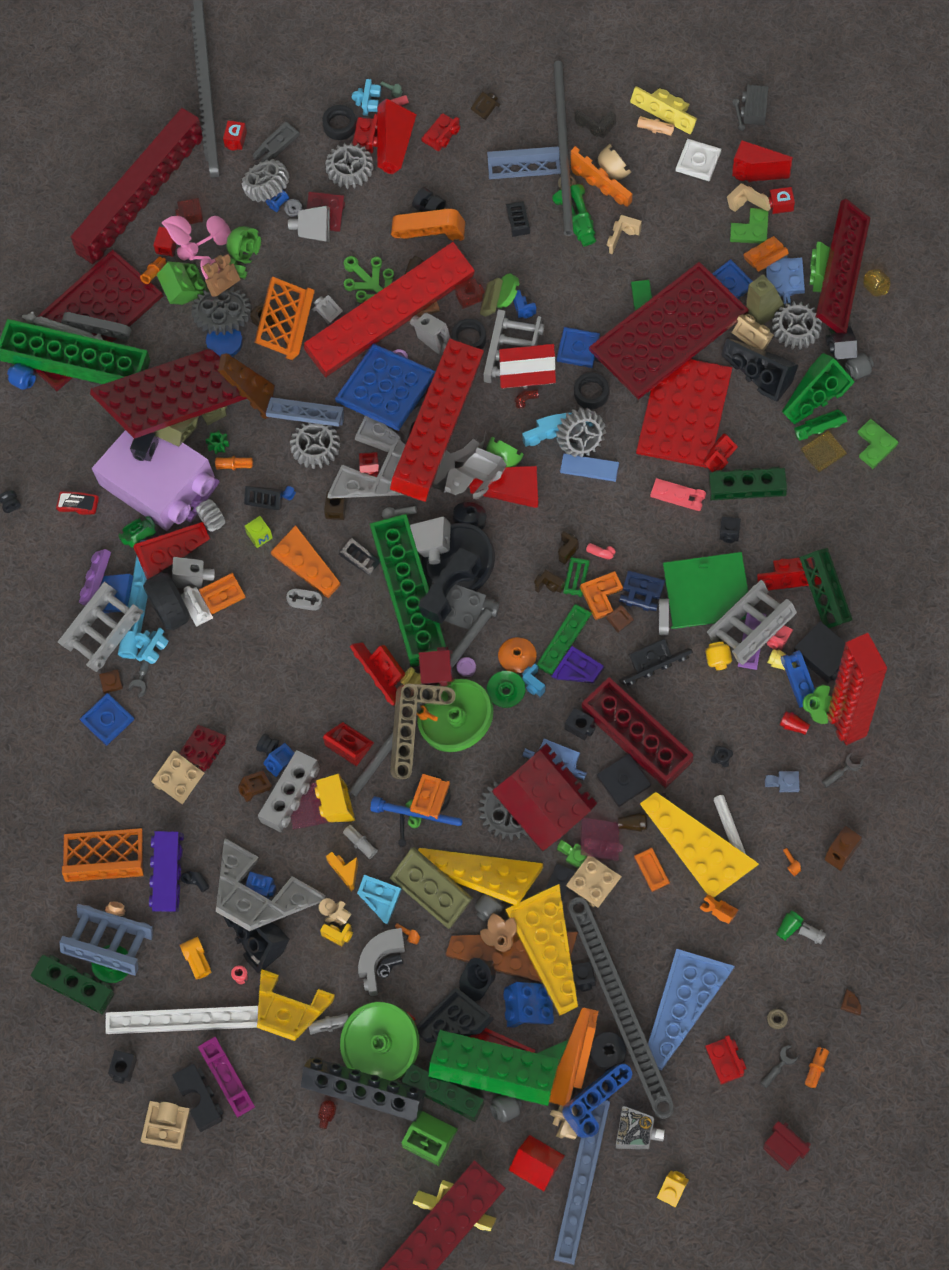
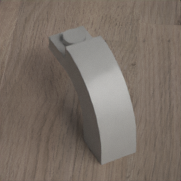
(376, 949)

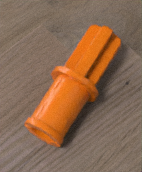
(152, 270)
(233, 463)
(816, 1067)

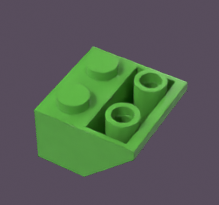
(818, 266)
(181, 282)
(429, 1138)

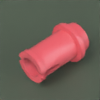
(239, 970)

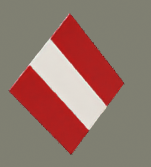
(527, 366)

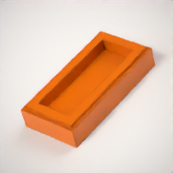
(651, 869)

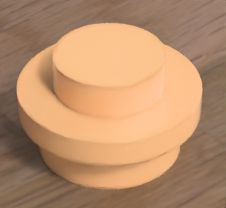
(115, 908)

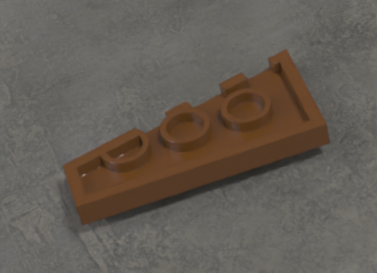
(249, 383)

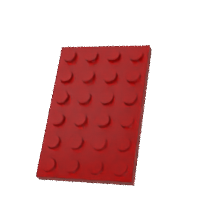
(685, 413)

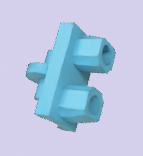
(368, 104)
(148, 643)

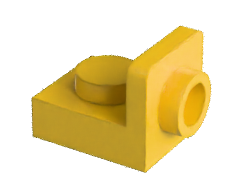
(333, 933)

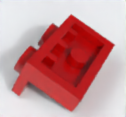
(441, 131)
(366, 133)
(725, 1060)

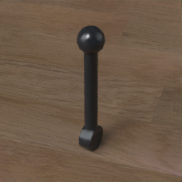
(402, 843)

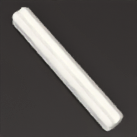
(728, 822)

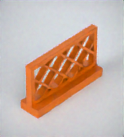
(299, 318)
(102, 870)

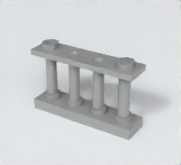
(500, 339)
(86, 618)
(758, 637)

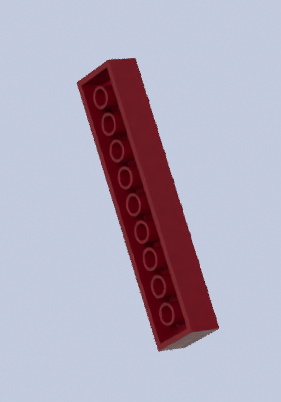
(137, 186)

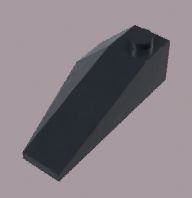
(768, 371)
(261, 944)

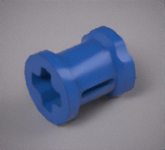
(277, 201)

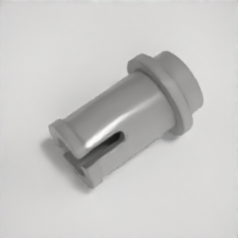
(812, 933)

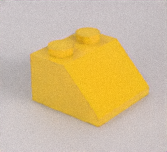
(334, 799)

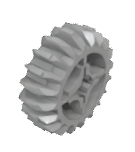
(339, 170)
(265, 180)
(797, 330)
(575, 427)
(320, 433)

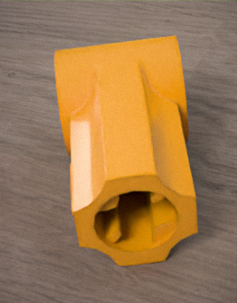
(195, 956)

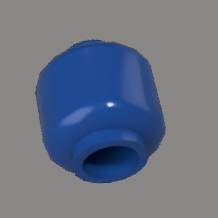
(21, 376)

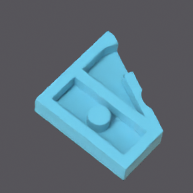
(379, 896)

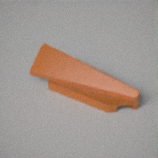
(575, 1058)

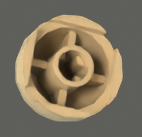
(612, 163)

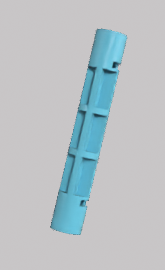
(138, 597)

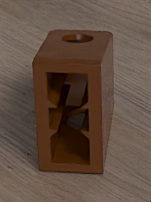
(844, 847)

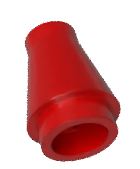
(794, 723)

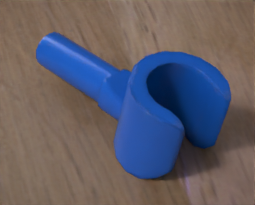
(289, 493)

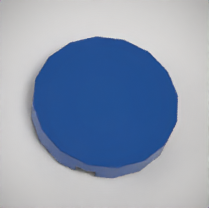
(226, 343)

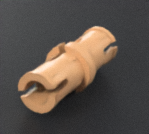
(655, 125)

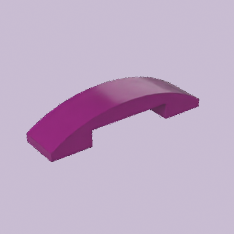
(226, 1077)

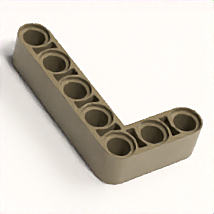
(410, 722)

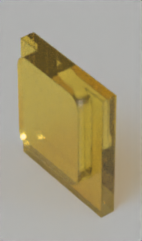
(823, 451)

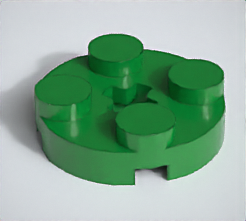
(137, 531)

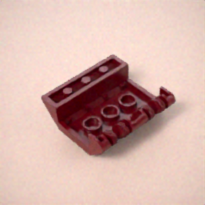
(544, 798)

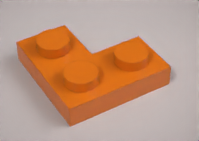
(597, 592)

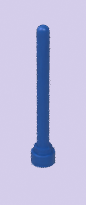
(379, 805)

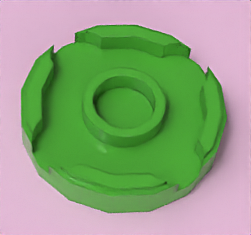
(508, 290)

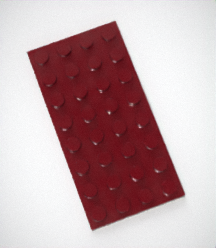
(105, 292)
(668, 330)
(167, 393)

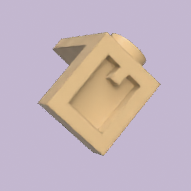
(742, 194)
(629, 225)

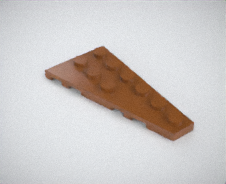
(512, 962)

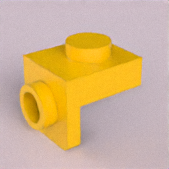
(673, 1188)

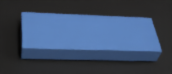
(589, 467)

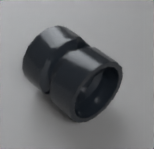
(426, 201)

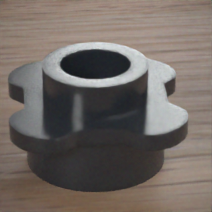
(727, 753)

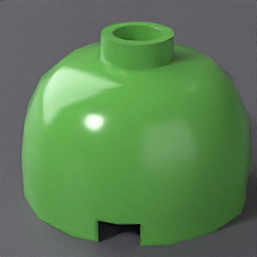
(243, 240)
(505, 451)

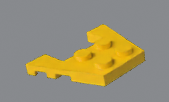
(285, 1015)

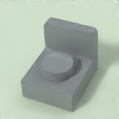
(327, 308)

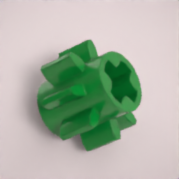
(221, 439)

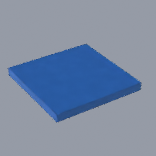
(385, 387)

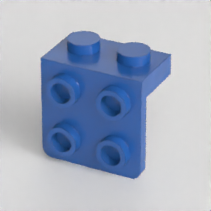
(527, 1004)

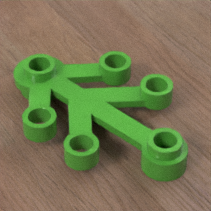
(369, 283)

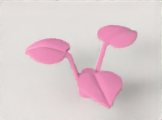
(180, 229)

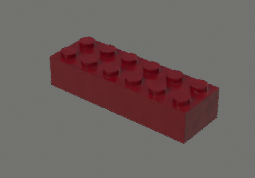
(637, 732)

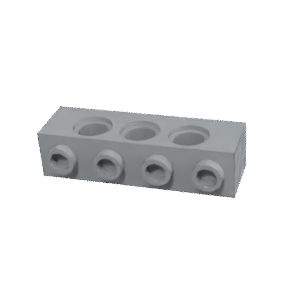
(298, 764)

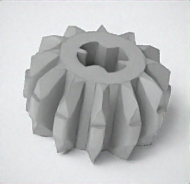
(210, 515)

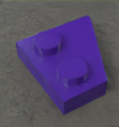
(577, 667)

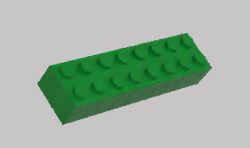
(69, 353)
(406, 585)

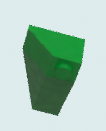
(821, 383)

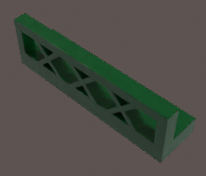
(830, 587)

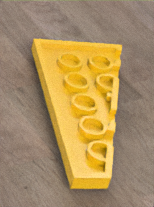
(706, 854)
(490, 875)
(545, 939)

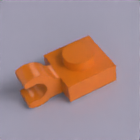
(721, 909)

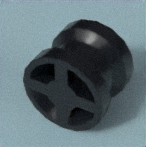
(9, 501)
(267, 744)

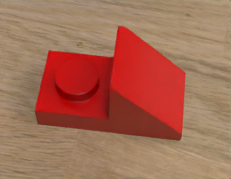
(369, 463)

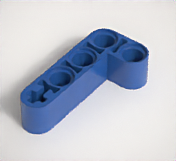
(599, 1095)

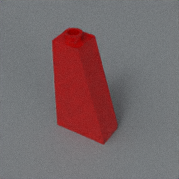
(393, 135)
(514, 486)

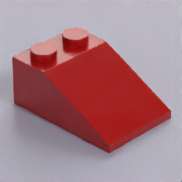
(760, 163)

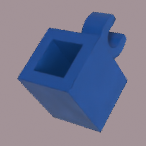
(261, 884)

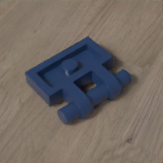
(642, 585)

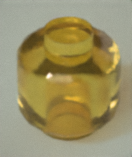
(876, 282)

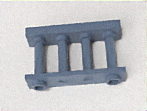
(106, 957)

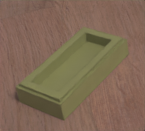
(491, 297)

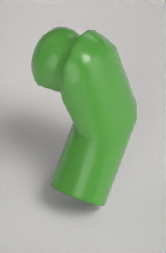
(413, 822)

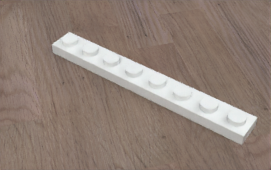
(181, 1020)

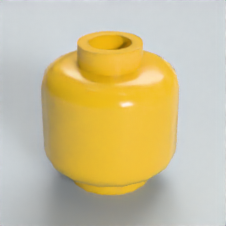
(718, 655)

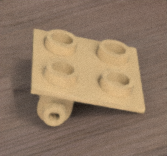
(177, 777)
(593, 881)

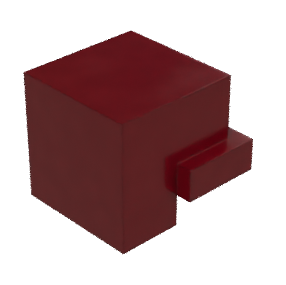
(436, 667)
(785, 1146)

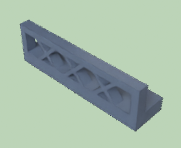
(521, 157)
(305, 412)

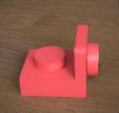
(780, 638)

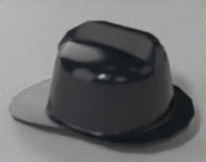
(477, 978)

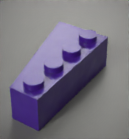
(165, 871)

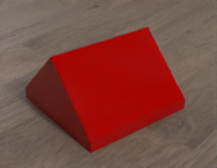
(347, 743)
(536, 1162)

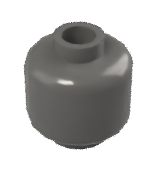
(859, 366)
(488, 905)
(505, 1108)

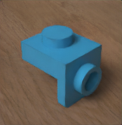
(533, 685)

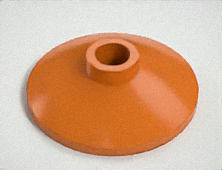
(513, 662)

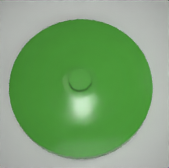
(460, 722)
(380, 1040)

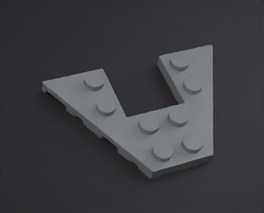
(356, 484)
(249, 907)

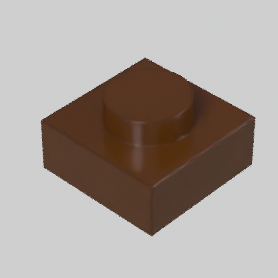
(619, 618)
(110, 681)

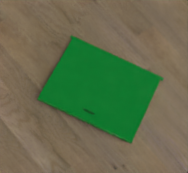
(704, 588)

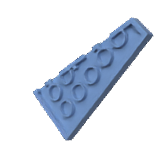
(687, 993)

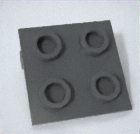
(465, 606)

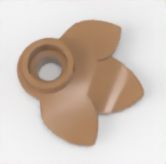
(497, 930)

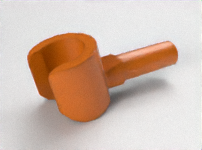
(423, 716)
(795, 866)
(413, 935)

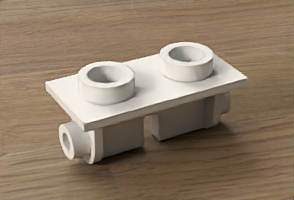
(196, 606)

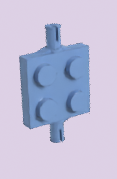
(787, 277)
(564, 754)

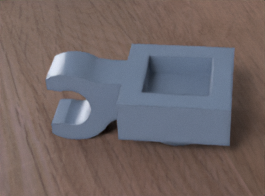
(786, 781)

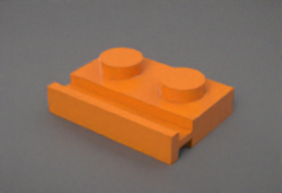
(765, 253)
(222, 593)
(429, 796)

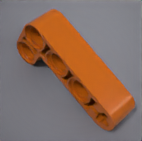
(429, 223)

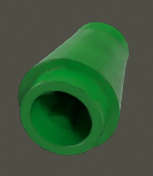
(789, 925)

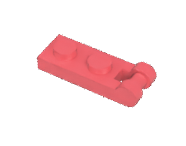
(677, 494)

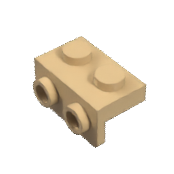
(752, 332)

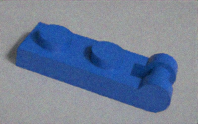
(798, 677)

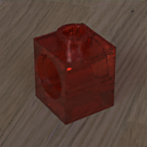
(190, 210)
(468, 300)

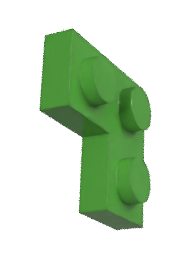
(754, 231)
(880, 443)

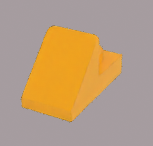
(347, 872)

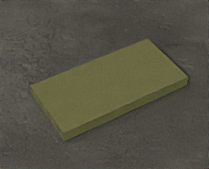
(431, 888)

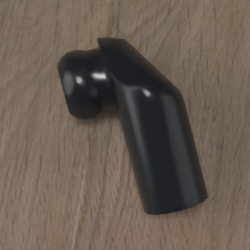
(195, 878)
(387, 964)

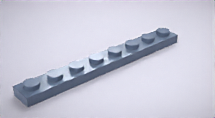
(580, 1188)

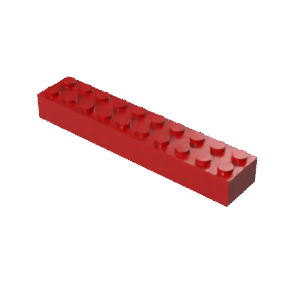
(388, 309)
(436, 420)
(856, 689)

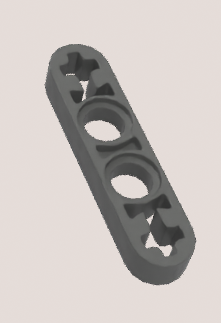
(97, 325)

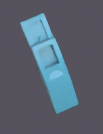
(545, 429)

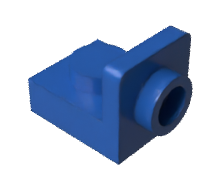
(522, 308)
(278, 759)

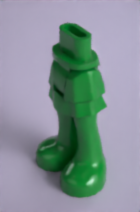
(582, 222)

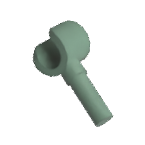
(396, 89)

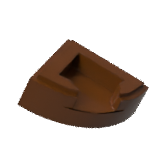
(851, 1003)

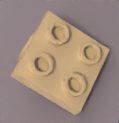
(165, 1125)

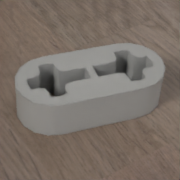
(305, 595)
(663, 616)

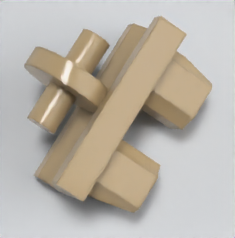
(333, 911)
(565, 1129)

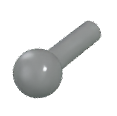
(390, 512)

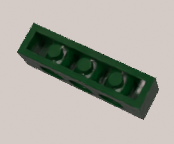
(739, 490)
(48, 965)
(444, 1093)

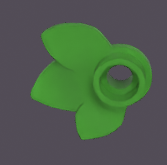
(820, 704)

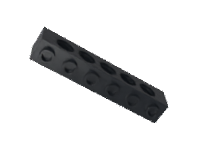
(349, 1083)

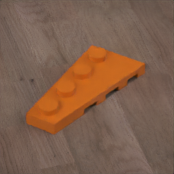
(583, 167)
(303, 560)

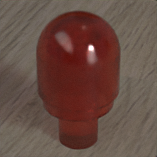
(326, 1113)

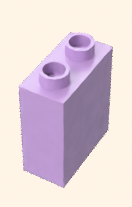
(158, 487)

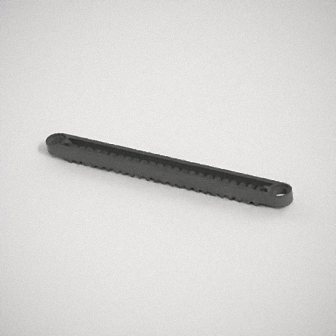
(204, 88)
(621, 1008)

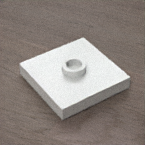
(698, 160)

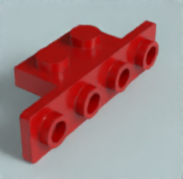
(787, 574)
(381, 667)

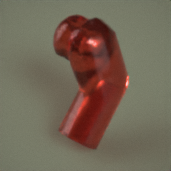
(524, 396)

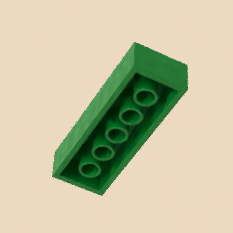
(493, 1067)

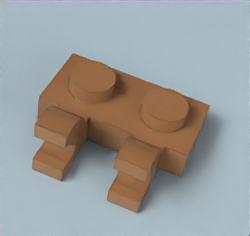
(224, 278)

